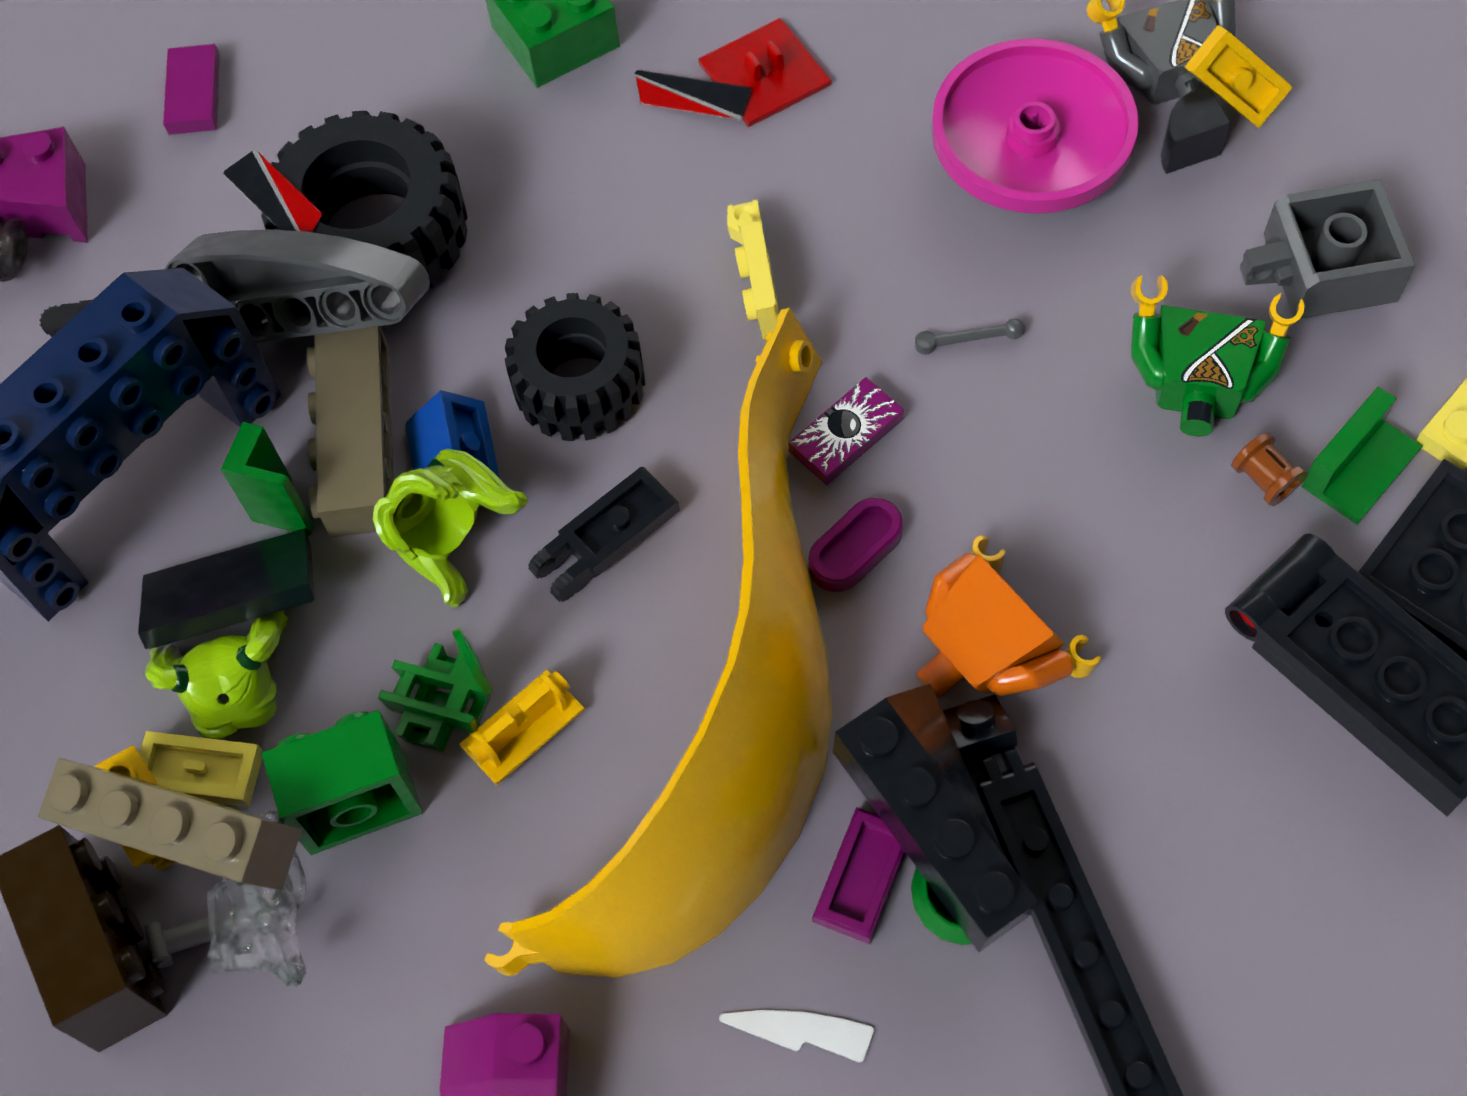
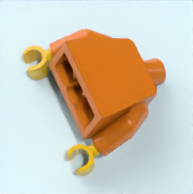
(992, 632)

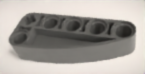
(305, 280)

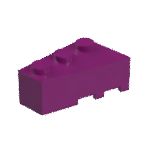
(44, 183)

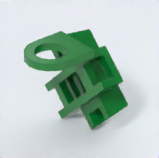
(433, 708)

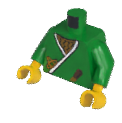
(1205, 359)

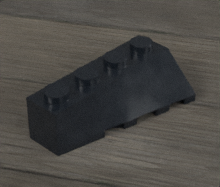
(925, 796)

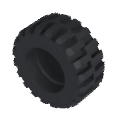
(382, 156)

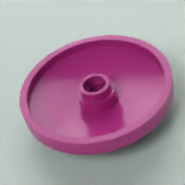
(1034, 125)

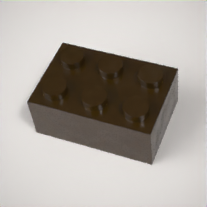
(80, 939)

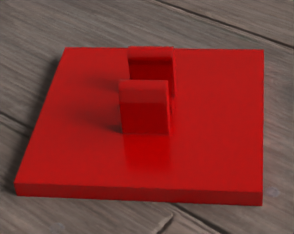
(769, 64)

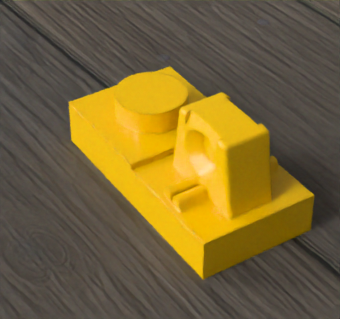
(1238, 76)

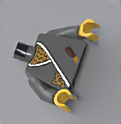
(1157, 42)

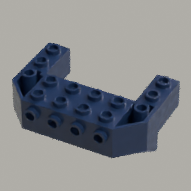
(98, 397)

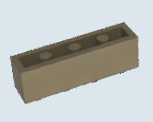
(351, 428)
(170, 824)

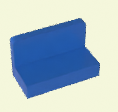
(453, 424)

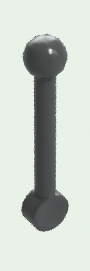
(926, 341)

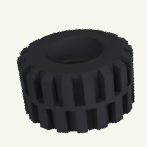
(567, 332)

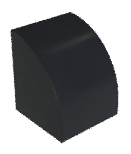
(1194, 131)

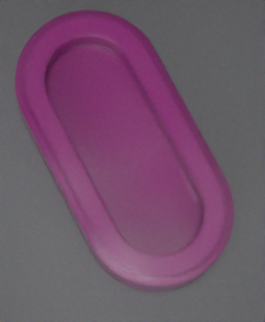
(855, 544)

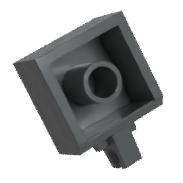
(1333, 250)

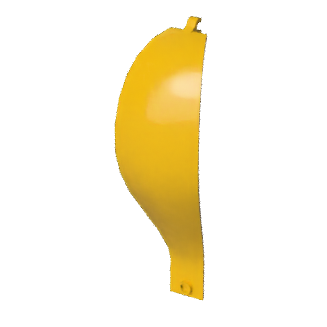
(757, 752)

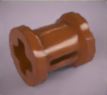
(1269, 469)

